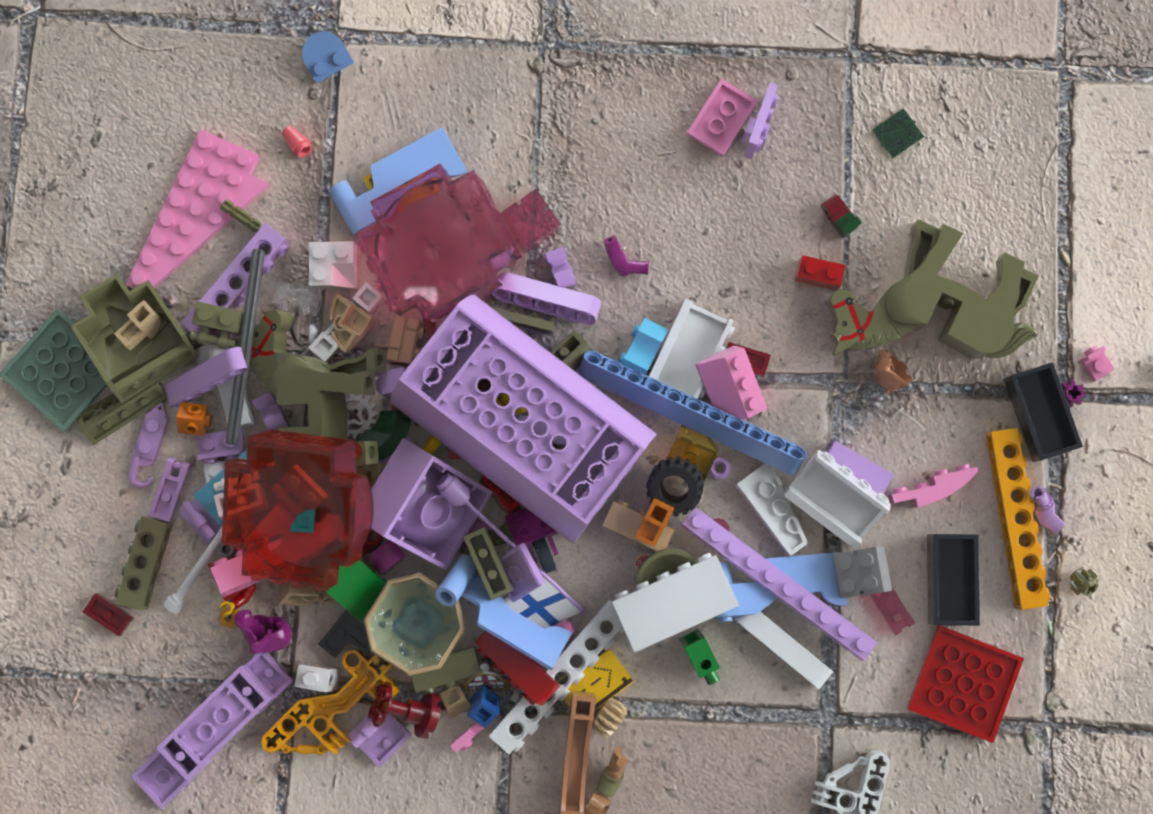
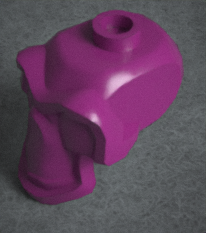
(263, 632)

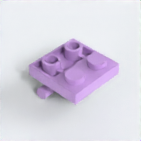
(200, 520)
(381, 741)

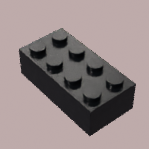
(1043, 412)
(953, 579)

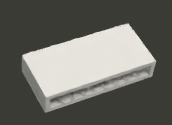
(674, 602)

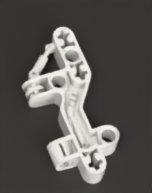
(858, 796)

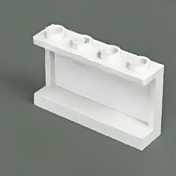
(692, 339)
(837, 498)

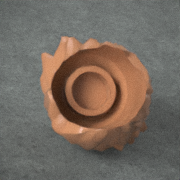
(890, 372)

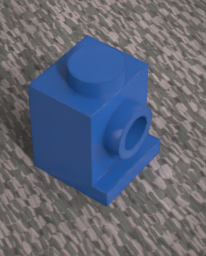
(484, 706)

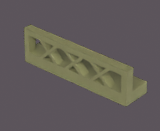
(523, 320)
(118, 415)

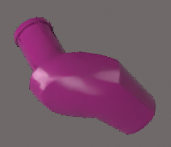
(621, 262)

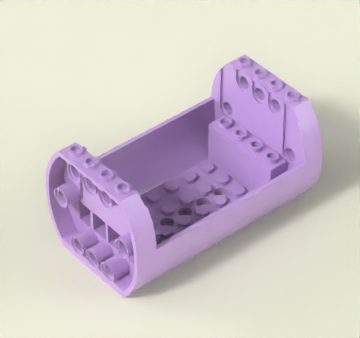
(555, 485)

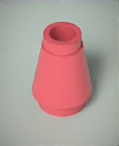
(297, 142)

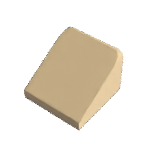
(455, 700)

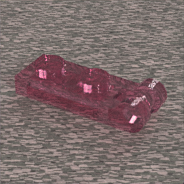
(890, 605)

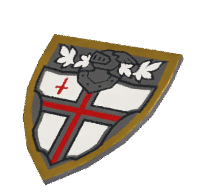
(487, 678)

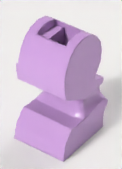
(560, 269)
(272, 411)

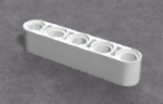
(785, 648)

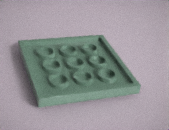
(55, 372)

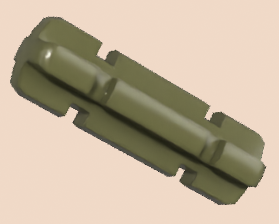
(240, 215)

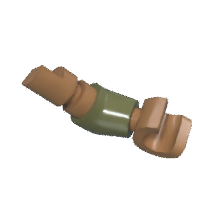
(608, 784)

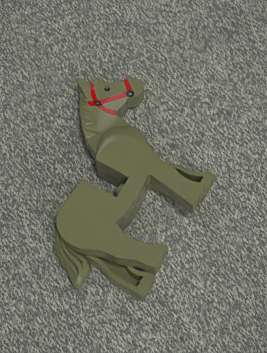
(974, 326)
(316, 383)

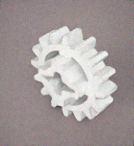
(361, 408)

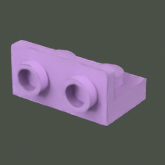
(213, 447)

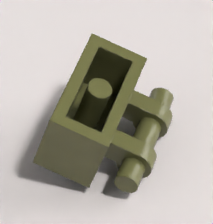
(219, 319)

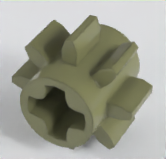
(1084, 581)

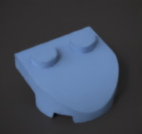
(325, 55)

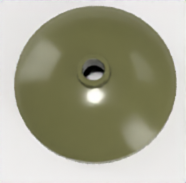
(661, 562)

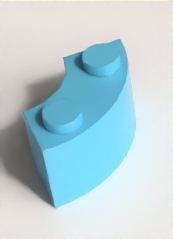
(644, 346)

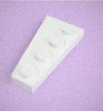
(766, 497)

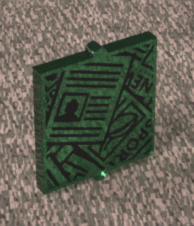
(898, 133)

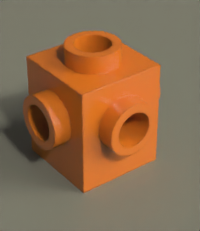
(193, 419)

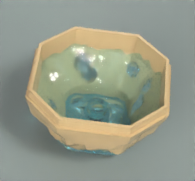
(392, 628)

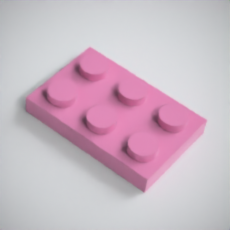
(722, 117)

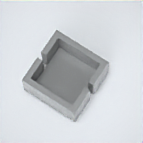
(862, 572)

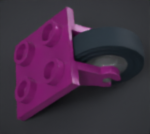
(529, 528)

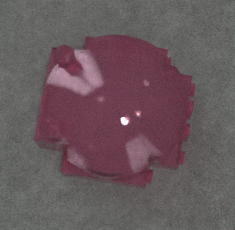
(437, 243)

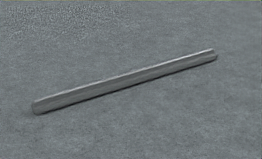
(245, 343)

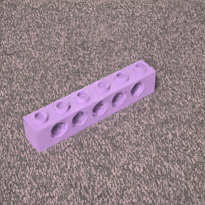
(238, 270)

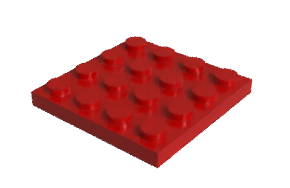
(965, 683)

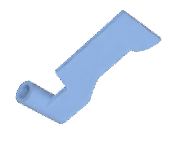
(394, 171)
(812, 572)
(499, 619)

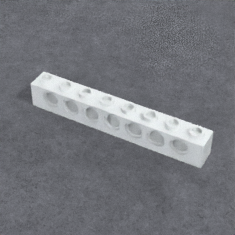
(513, 742)

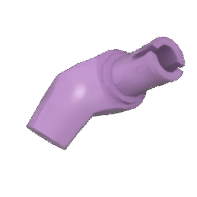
(1045, 510)

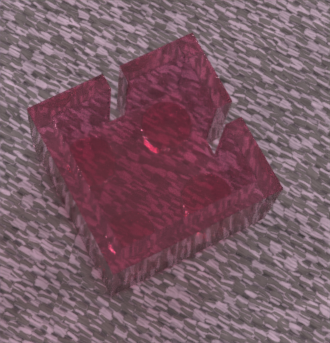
(531, 221)

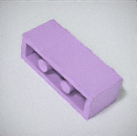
(861, 467)

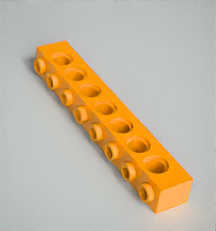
(1011, 530)

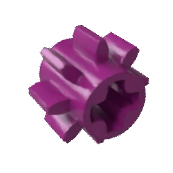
(1076, 390)

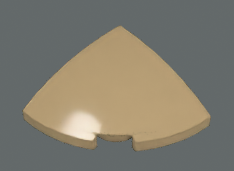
(349, 322)

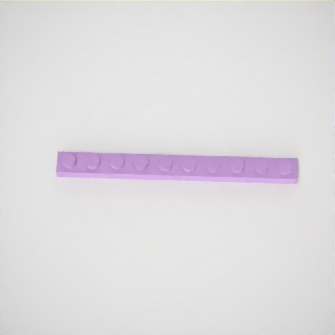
(779, 584)

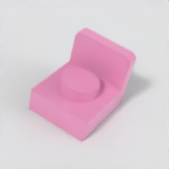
(1096, 363)

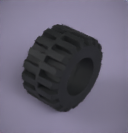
(684, 470)

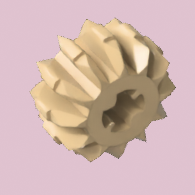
(609, 717)

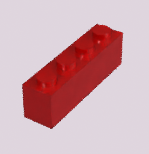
(521, 669)

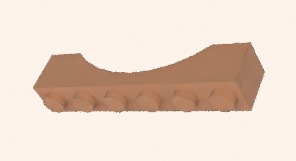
(576, 752)

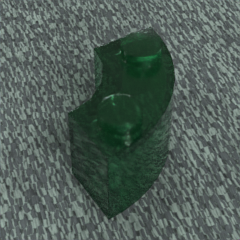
(388, 431)

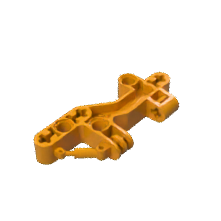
(327, 706)

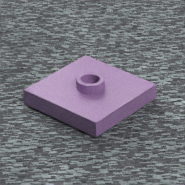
(521, 572)

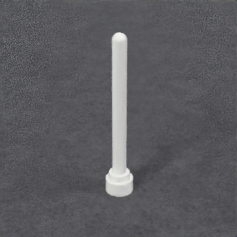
(175, 601)

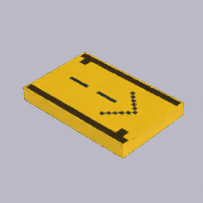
(603, 679)

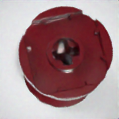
(421, 714)

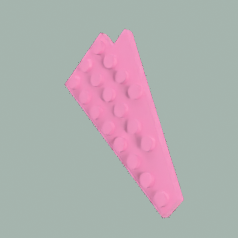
(192, 210)

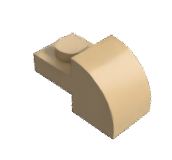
(142, 323)

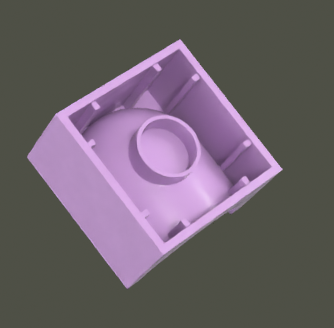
(413, 510)

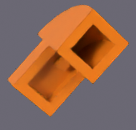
(654, 522)

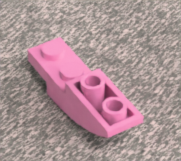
(941, 486)

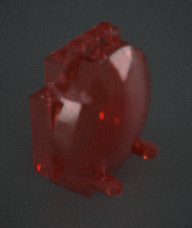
(278, 482)

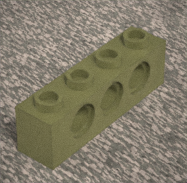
(125, 593)

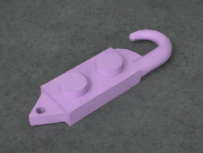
(148, 444)

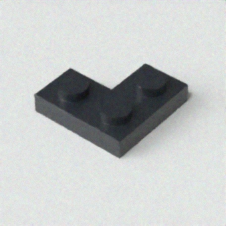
(345, 630)

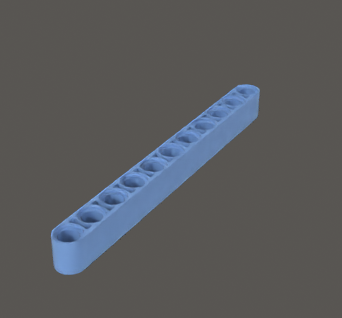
(691, 412)

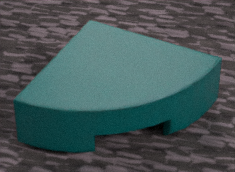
(304, 522)

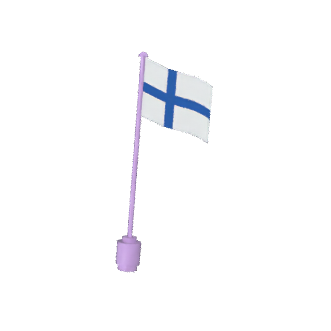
(543, 605)

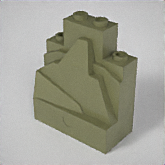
(151, 359)

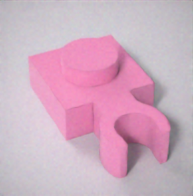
(464, 741)

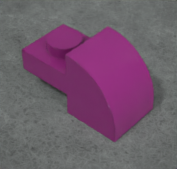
(386, 557)

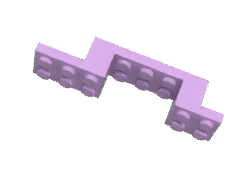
(211, 727)

